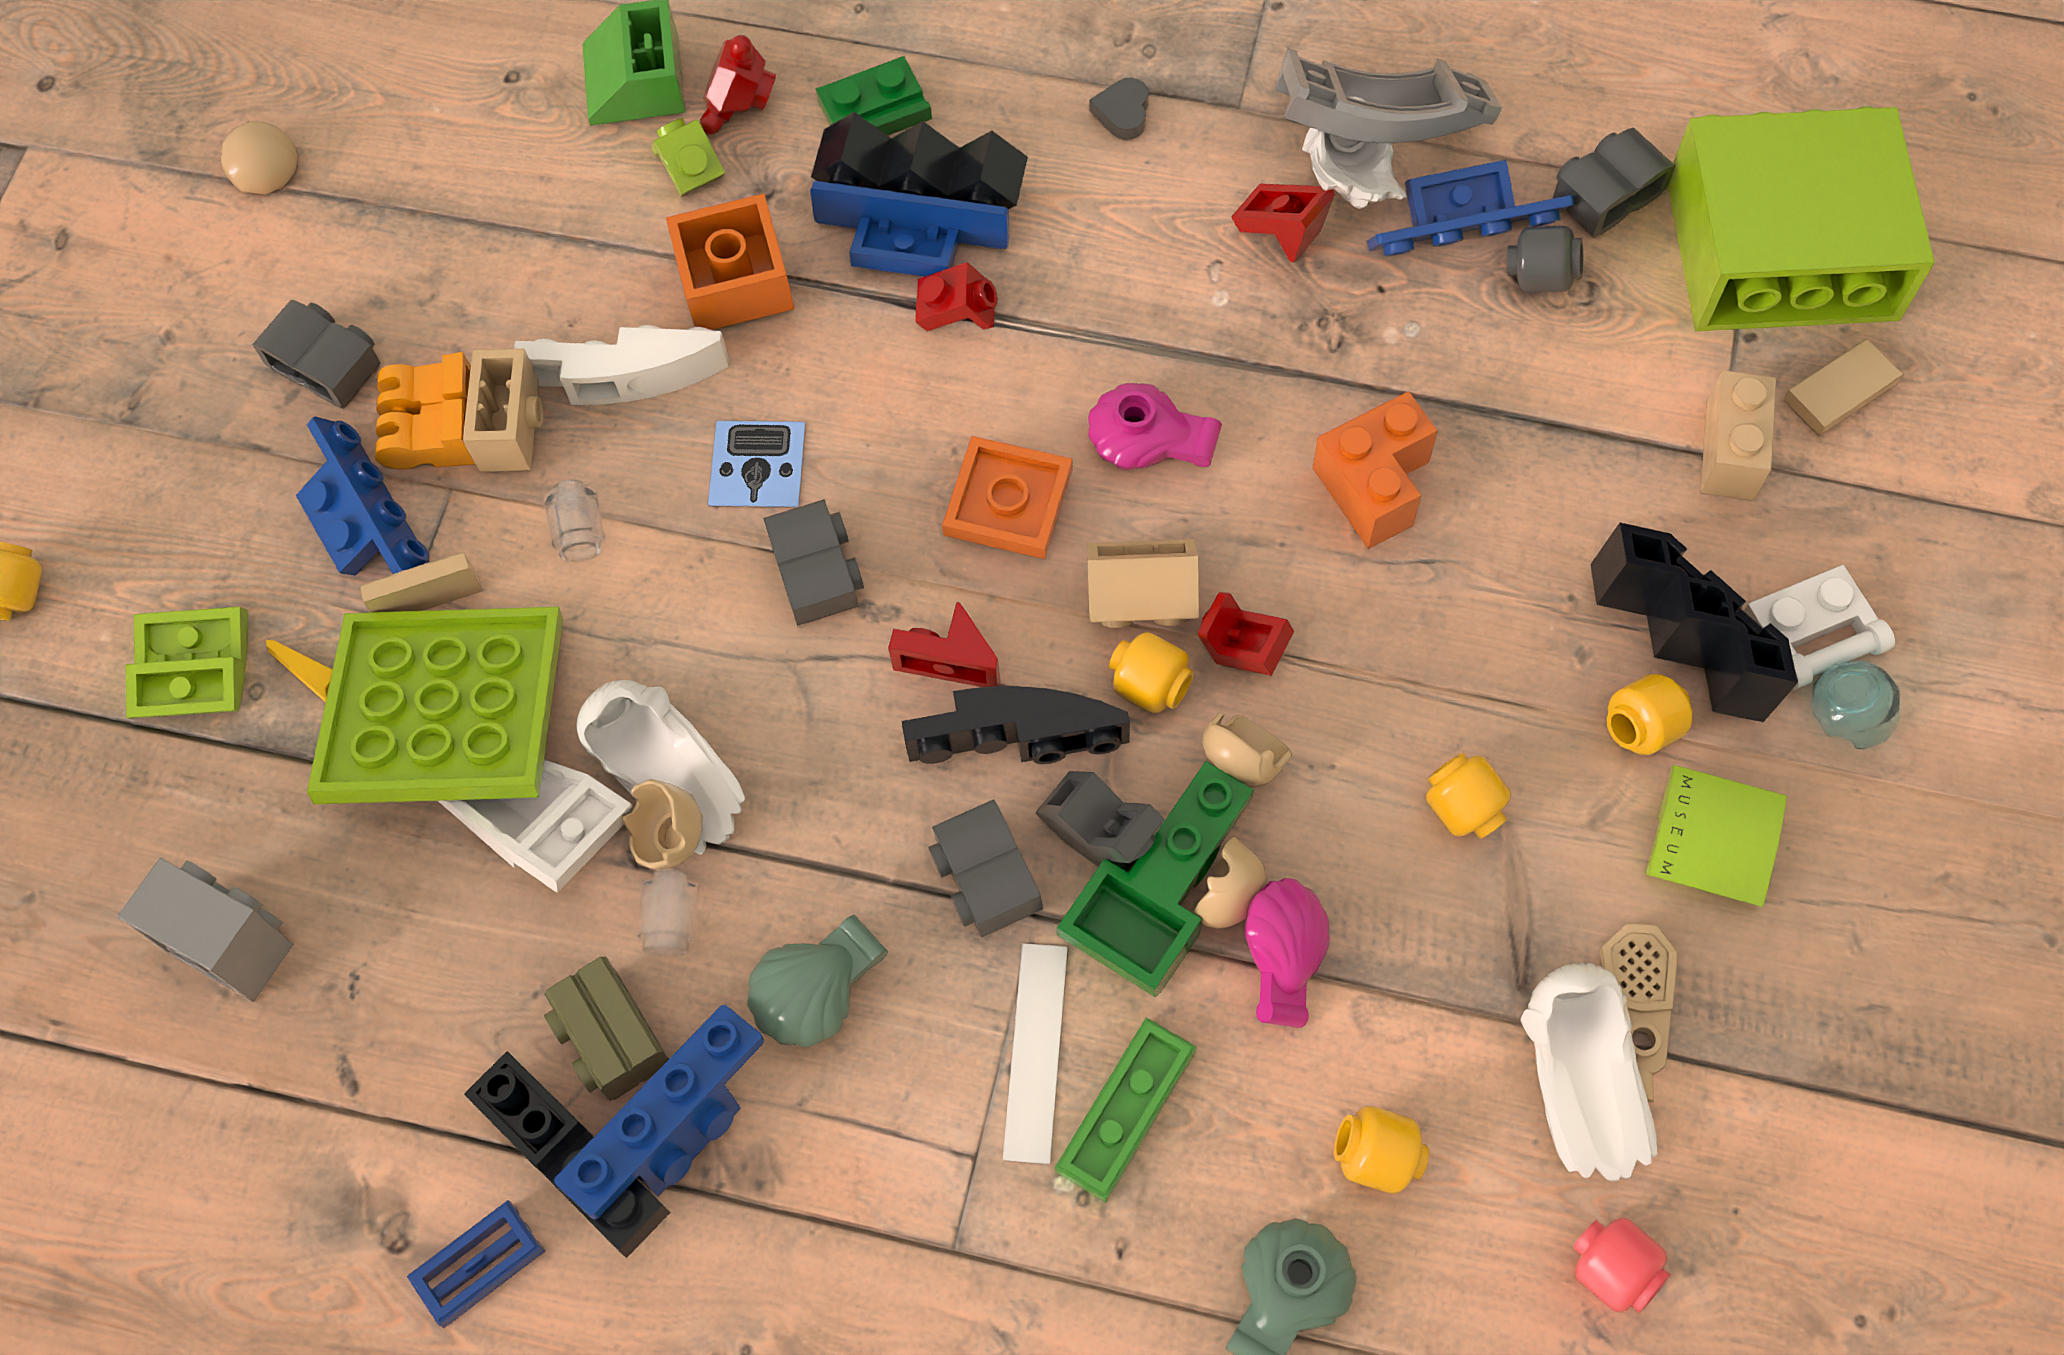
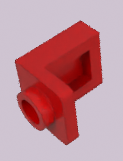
(954, 296)
(1243, 637)

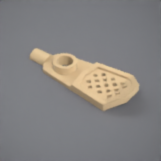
(1646, 1014)

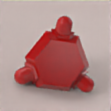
(735, 83)

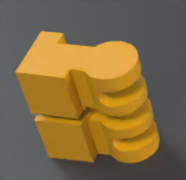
(423, 414)

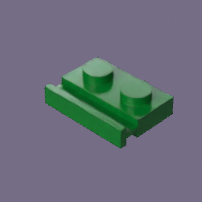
(881, 95)

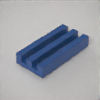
(487, 1283)

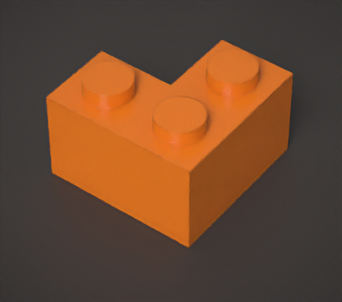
(1368, 465)

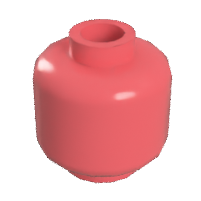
(1621, 1264)

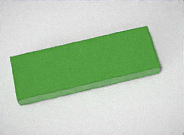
(1125, 1109)

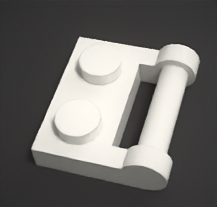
(1818, 609)

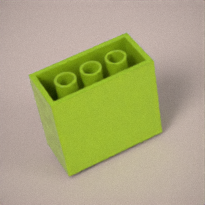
(1798, 219)

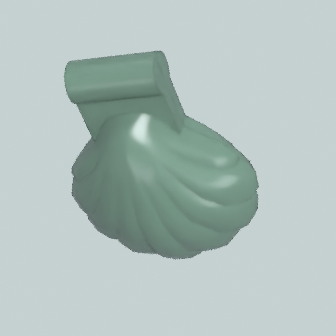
(804, 988)
(1295, 1284)

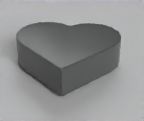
(1122, 108)

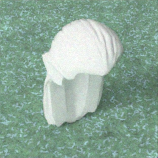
(1353, 168)
(646, 738)
(1590, 1072)

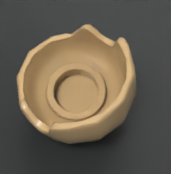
(258, 157)
(1244, 750)
(663, 825)
(1236, 883)

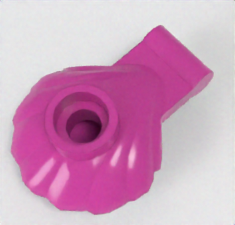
(1142, 427)
(1288, 942)

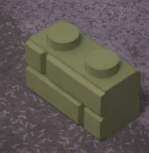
(605, 1029)

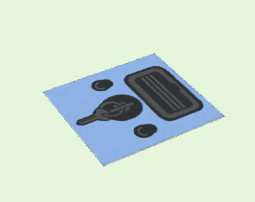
(756, 463)

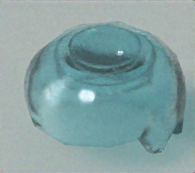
(1857, 703)

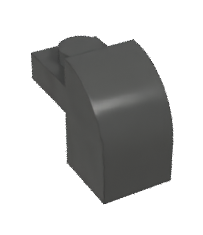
(1098, 821)

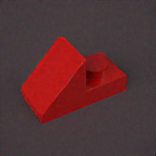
(1288, 212)
(958, 658)

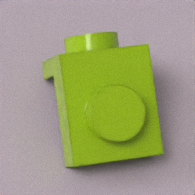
(687, 155)

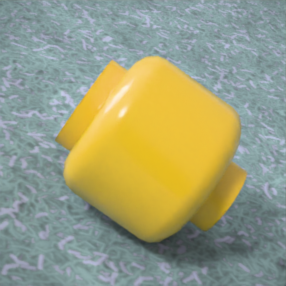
(18, 580)
(1151, 672)
(1649, 714)
(1468, 796)
(1380, 1149)

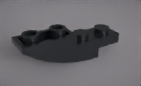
(1039, 719)
(551, 1139)

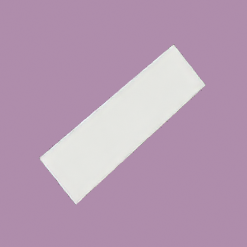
(1035, 1054)

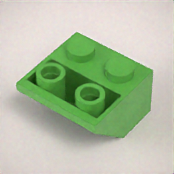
(634, 65)

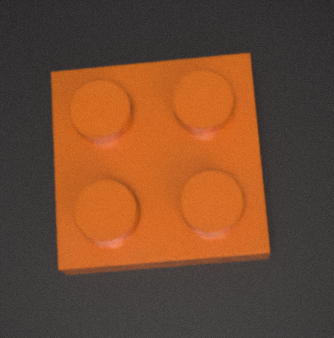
(1007, 497)

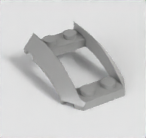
(1396, 105)

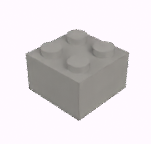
(208, 926)

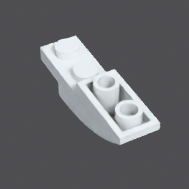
(639, 367)

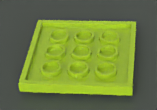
(438, 706)

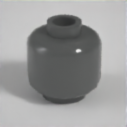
(1546, 259)

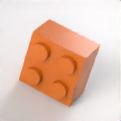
(730, 263)

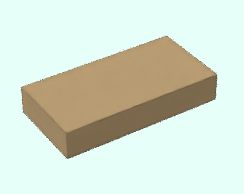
(1843, 386)
(423, 586)

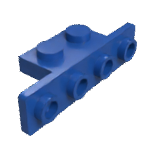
(1462, 202)
(907, 230)
(354, 506)
(666, 1119)

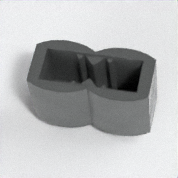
(1613, 180)
(317, 352)
(812, 561)
(986, 868)

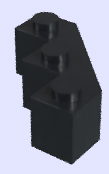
(920, 163)
(1695, 620)

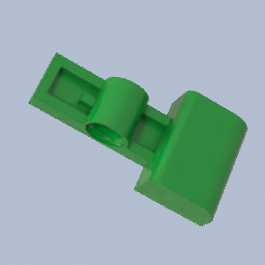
(1137, 917)

